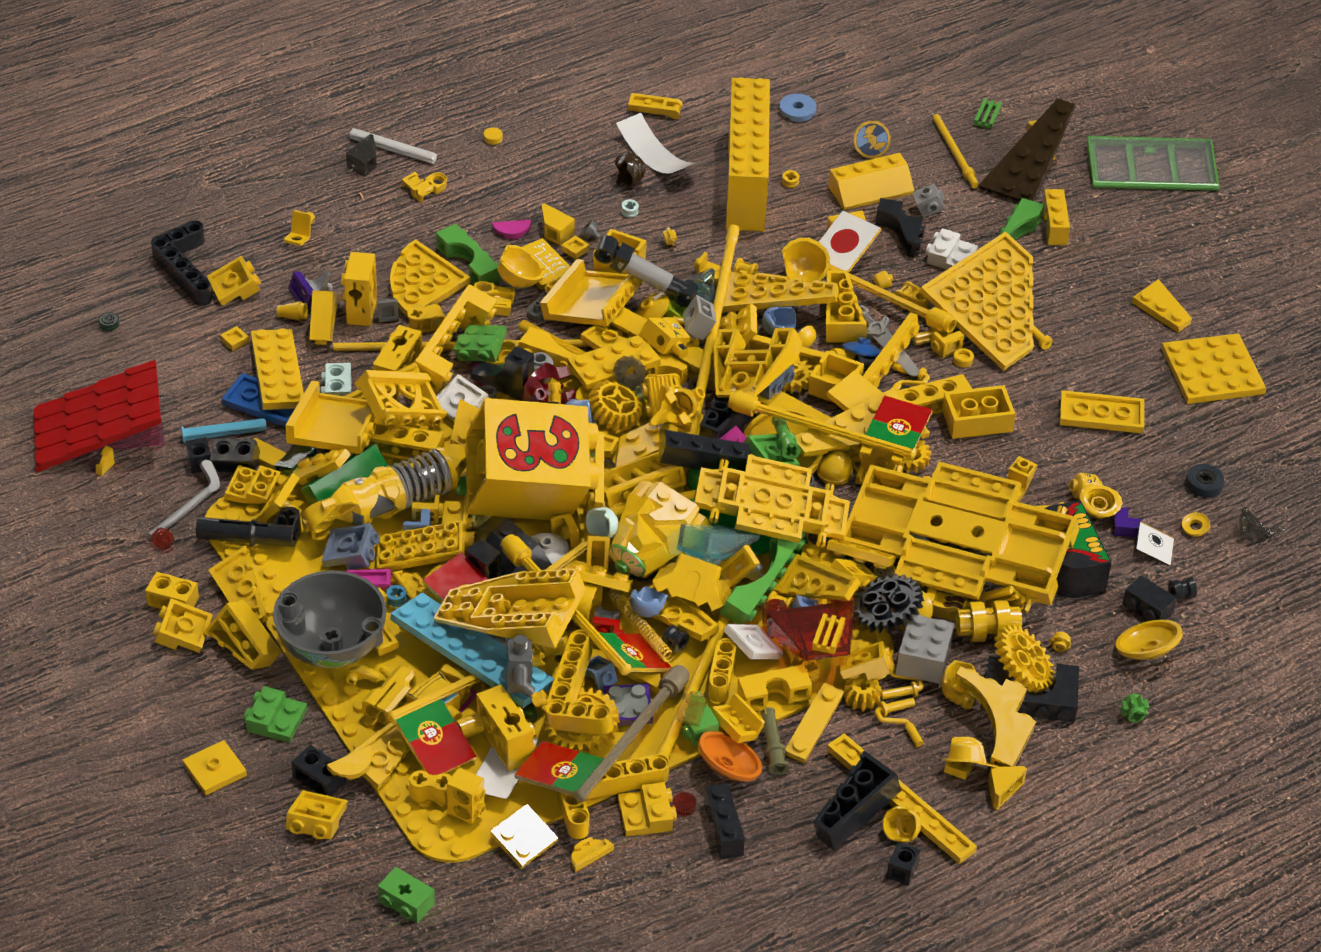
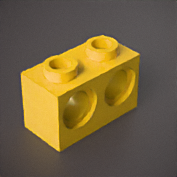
(856, 570)
(166, 586)
(466, 795)

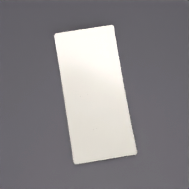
(497, 778)

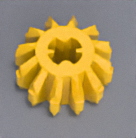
(862, 693)

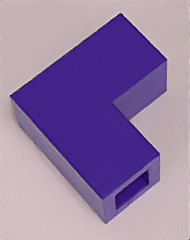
(1124, 525)

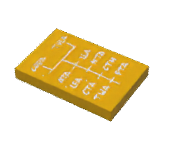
(553, 263)

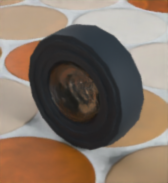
(1202, 488)

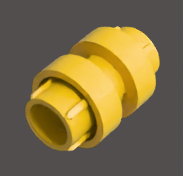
(980, 621)

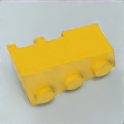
(244, 635)

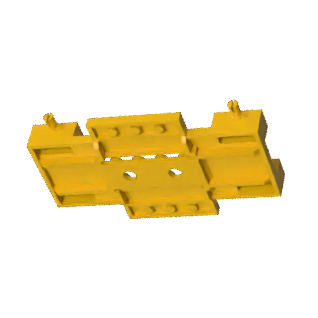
(1022, 538)

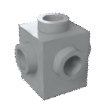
(929, 200)

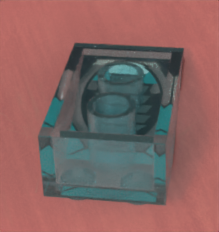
(712, 541)

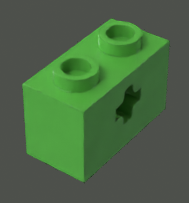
(406, 895)

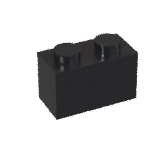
(1149, 600)

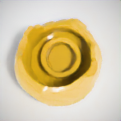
(953, 691)

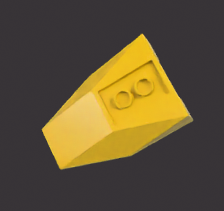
(516, 604)

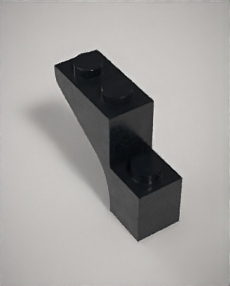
(907, 228)

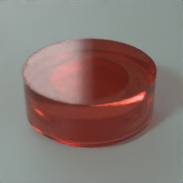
(162, 538)
(684, 803)

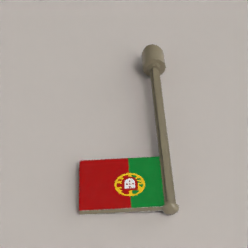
(579, 772)

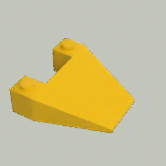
(752, 369)

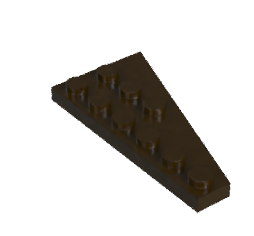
(1027, 163)

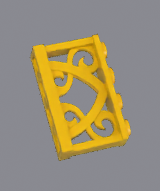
(415, 386)

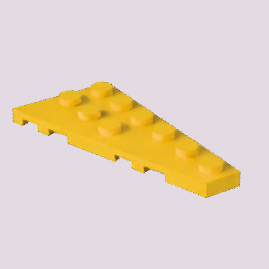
(775, 291)

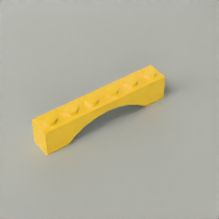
(541, 341)

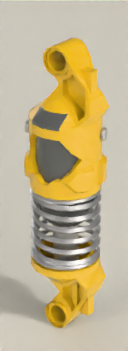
(390, 489)

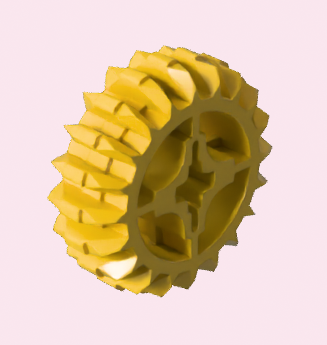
(615, 405)

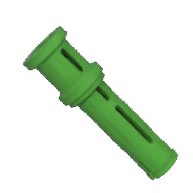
(787, 441)

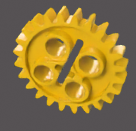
(1024, 658)
(584, 740)

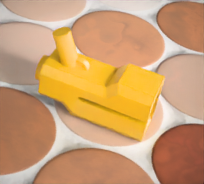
(391, 693)

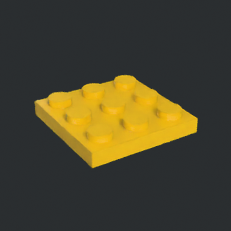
(600, 576)

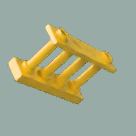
(624, 478)

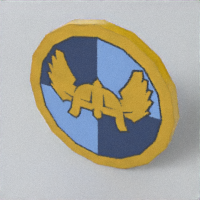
(871, 139)

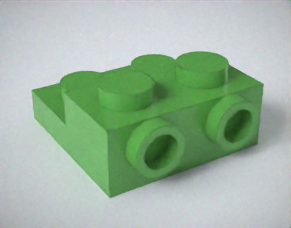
(480, 343)
(767, 447)
(274, 715)

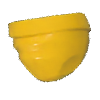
(835, 468)

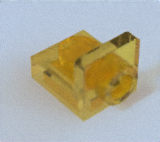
(691, 708)

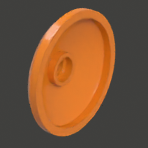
(729, 758)

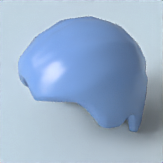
(647, 602)

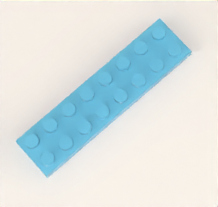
(467, 648)

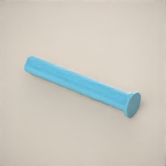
(223, 429)

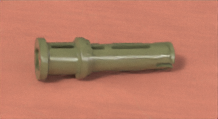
(774, 750)

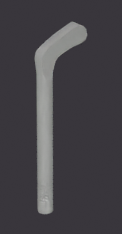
(214, 484)

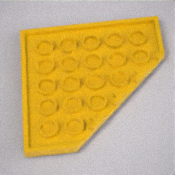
(990, 299)

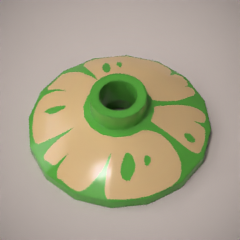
(626, 560)

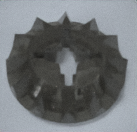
(620, 371)

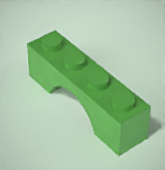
(456, 243)

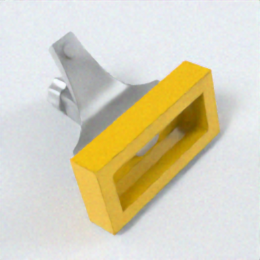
(741, 565)

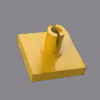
(279, 499)

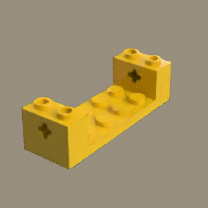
(470, 309)

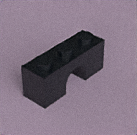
(722, 812)

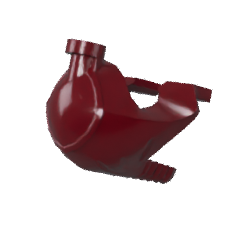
(537, 391)

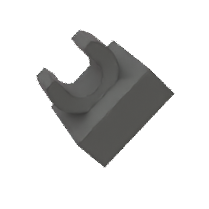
(387, 310)

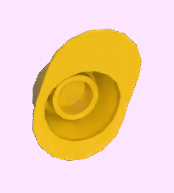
(967, 750)

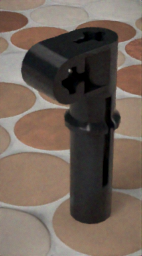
(282, 532)

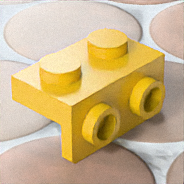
(738, 720)

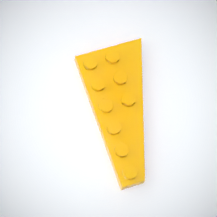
(855, 419)

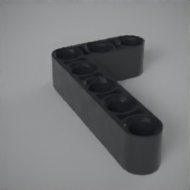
(169, 252)

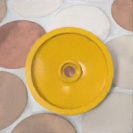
(1149, 639)

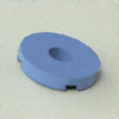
(791, 102)

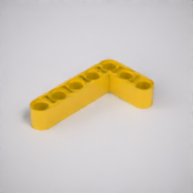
(562, 708)
(620, 778)

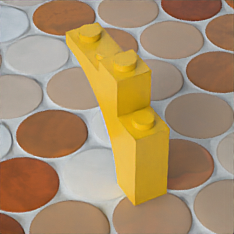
(1002, 706)

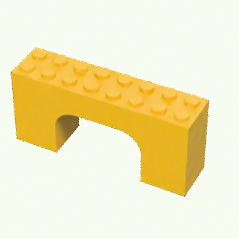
(748, 154)

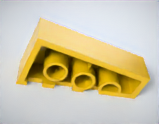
(844, 317)

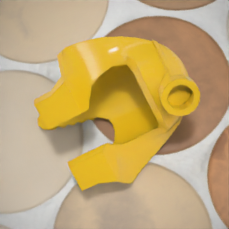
(677, 406)

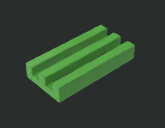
(990, 105)

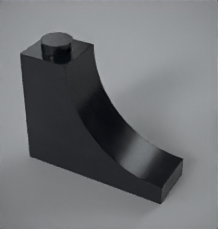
(507, 377)

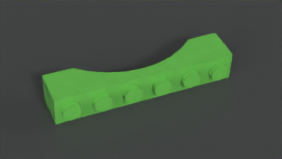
(1024, 218)
(744, 599)

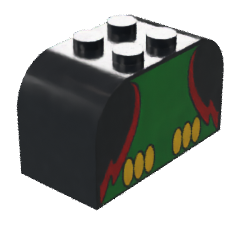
(1087, 564)

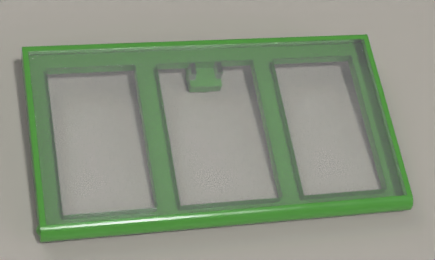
(1152, 163)

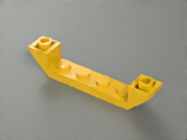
(1021, 471)

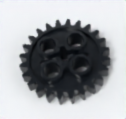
(901, 595)

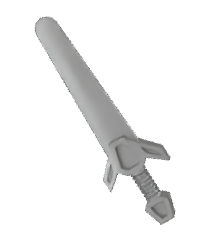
(879, 331)

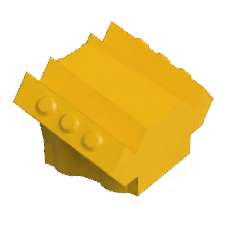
(693, 581)

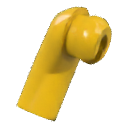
(360, 672)

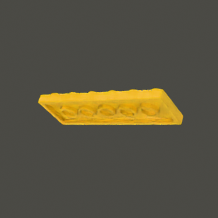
(277, 368)

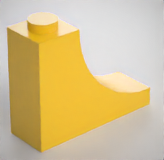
(323, 316)

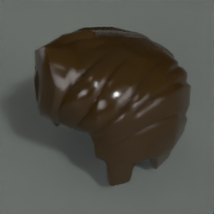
(630, 169)

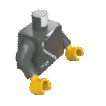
(519, 669)

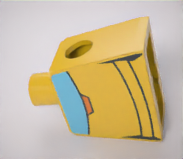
(431, 685)

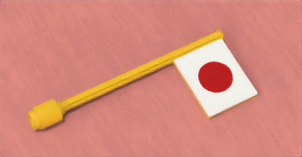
(848, 241)

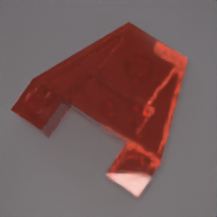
(799, 626)

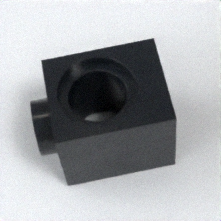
(197, 451)
(903, 863)

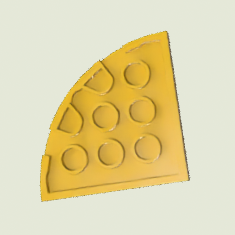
(423, 278)

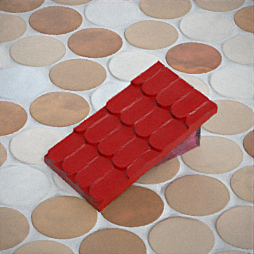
(113, 413)

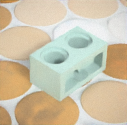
(337, 379)

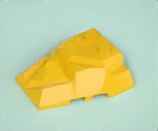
(653, 523)

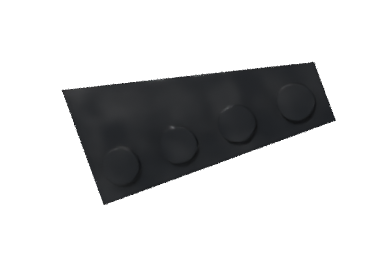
(721, 419)
(856, 801)

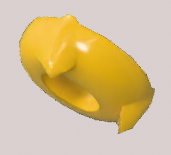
(1196, 518)

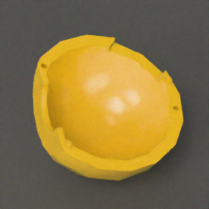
(806, 260)
(519, 267)

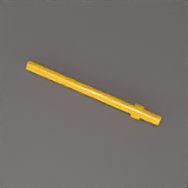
(967, 171)

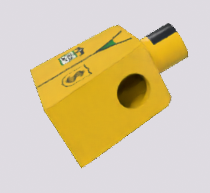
(666, 336)

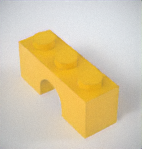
(1057, 217)
(790, 681)

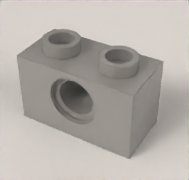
(699, 318)

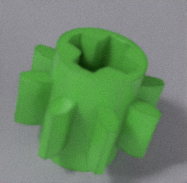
(1134, 708)

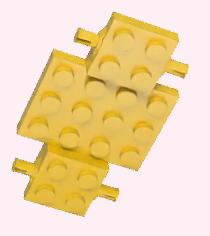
(772, 500)

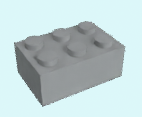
(925, 649)

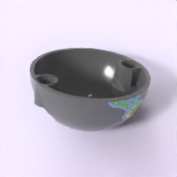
(338, 619)

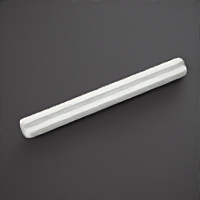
(395, 146)

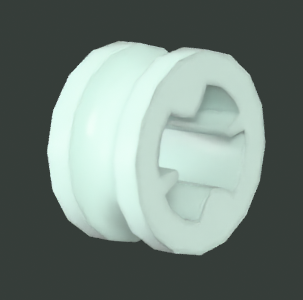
(625, 211)

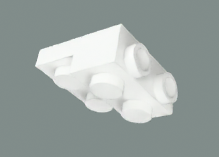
(948, 249)

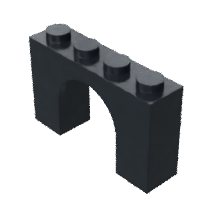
(1057, 704)

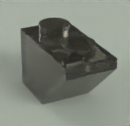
(362, 157)

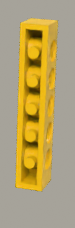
(931, 394)
(405, 441)

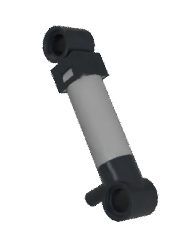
(623, 259)

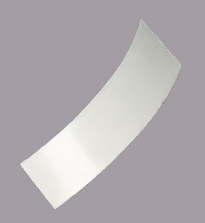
(647, 146)

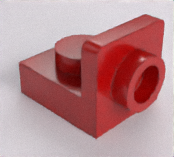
(607, 625)

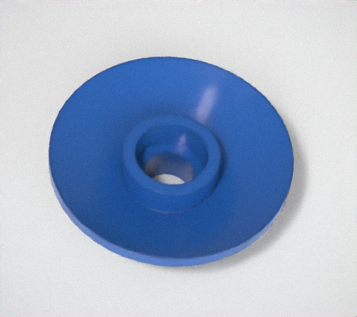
(862, 347)

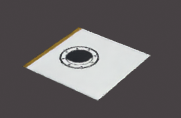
(1155, 543)

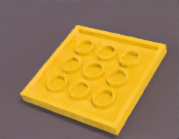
(1213, 368)

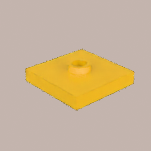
(214, 767)

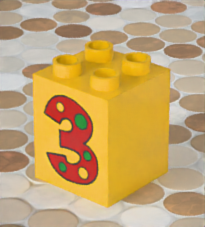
(529, 459)

